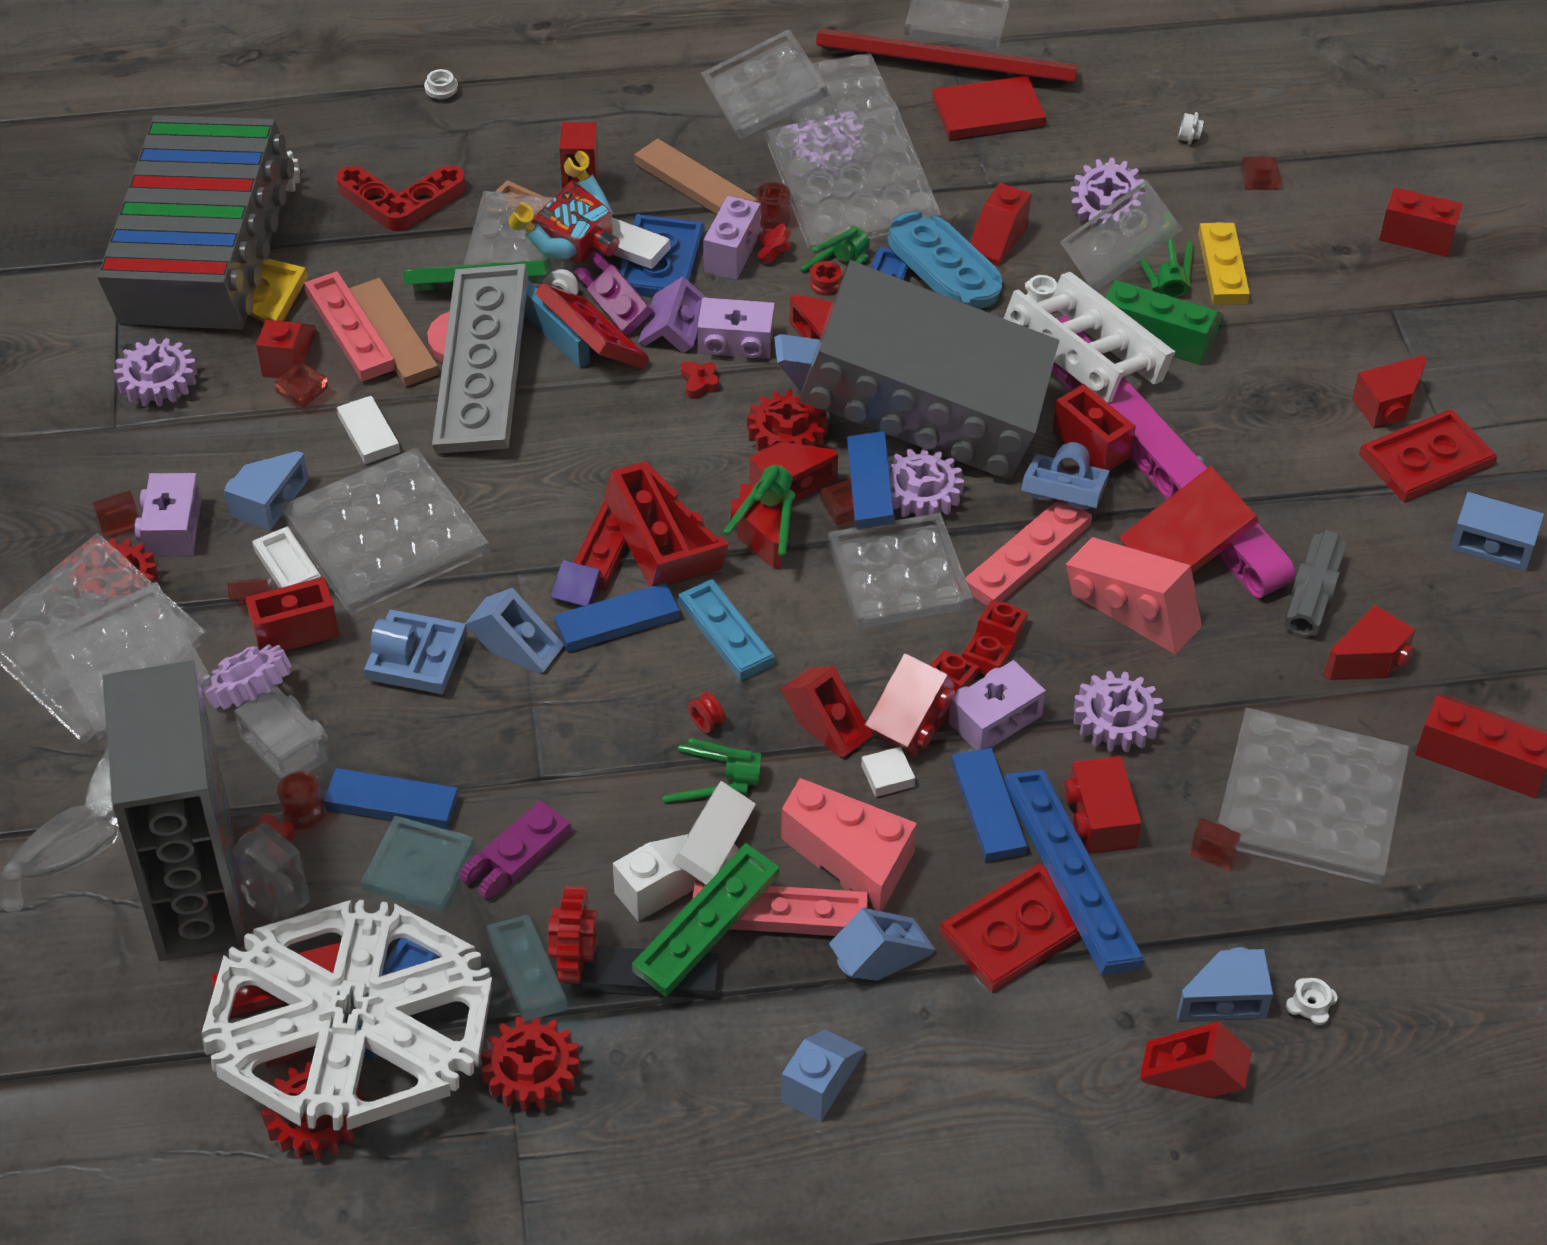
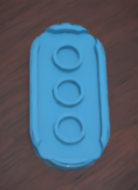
(945, 259)

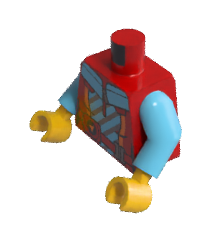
(571, 222)

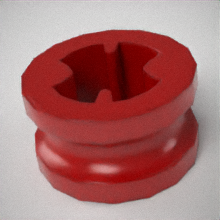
(825, 278)
(706, 712)

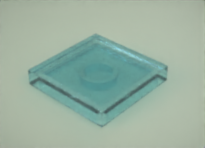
(417, 864)

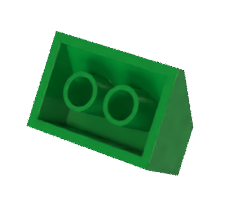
(1177, 323)

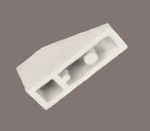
(649, 878)

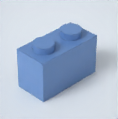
(1496, 531)

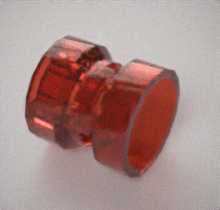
(774, 204)
(300, 800)

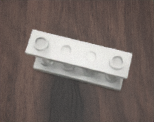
(1105, 323)

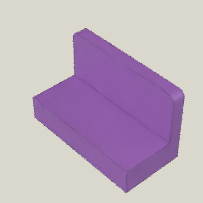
(674, 315)

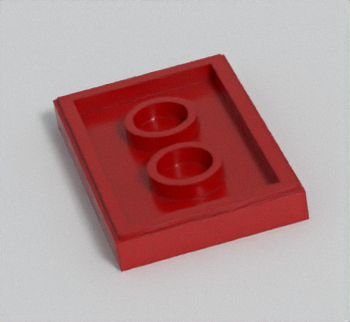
(988, 107)
(592, 326)
(1427, 455)
(1193, 522)
(1011, 928)

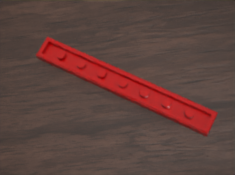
(947, 55)

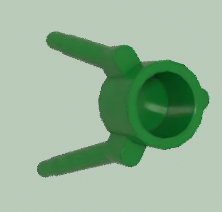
(846, 247)
(1171, 277)
(771, 490)
(741, 767)

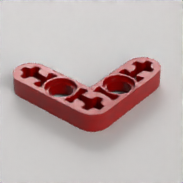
(442, 185)

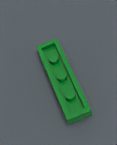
(428, 277)
(705, 919)

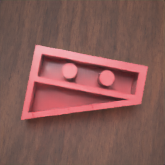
(1138, 590)
(849, 839)

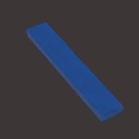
(1073, 873)

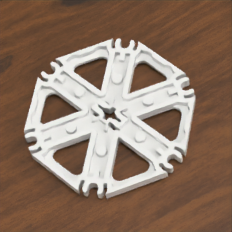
(321, 997)

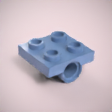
(1050, 479)
(414, 651)

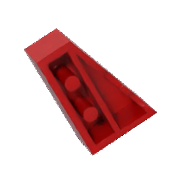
(659, 528)

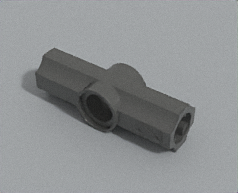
(1315, 584)

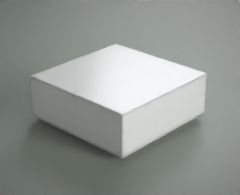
(888, 771)

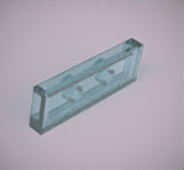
(526, 968)

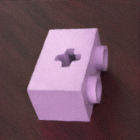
(731, 237)
(736, 328)
(169, 514)
(996, 706)

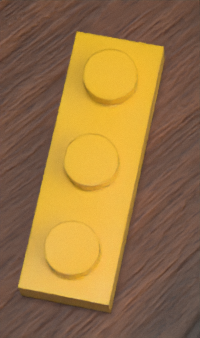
(1223, 263)

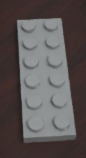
(481, 359)

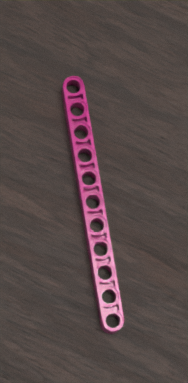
(1172, 465)

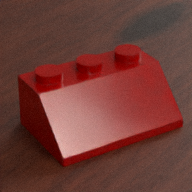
(1485, 744)

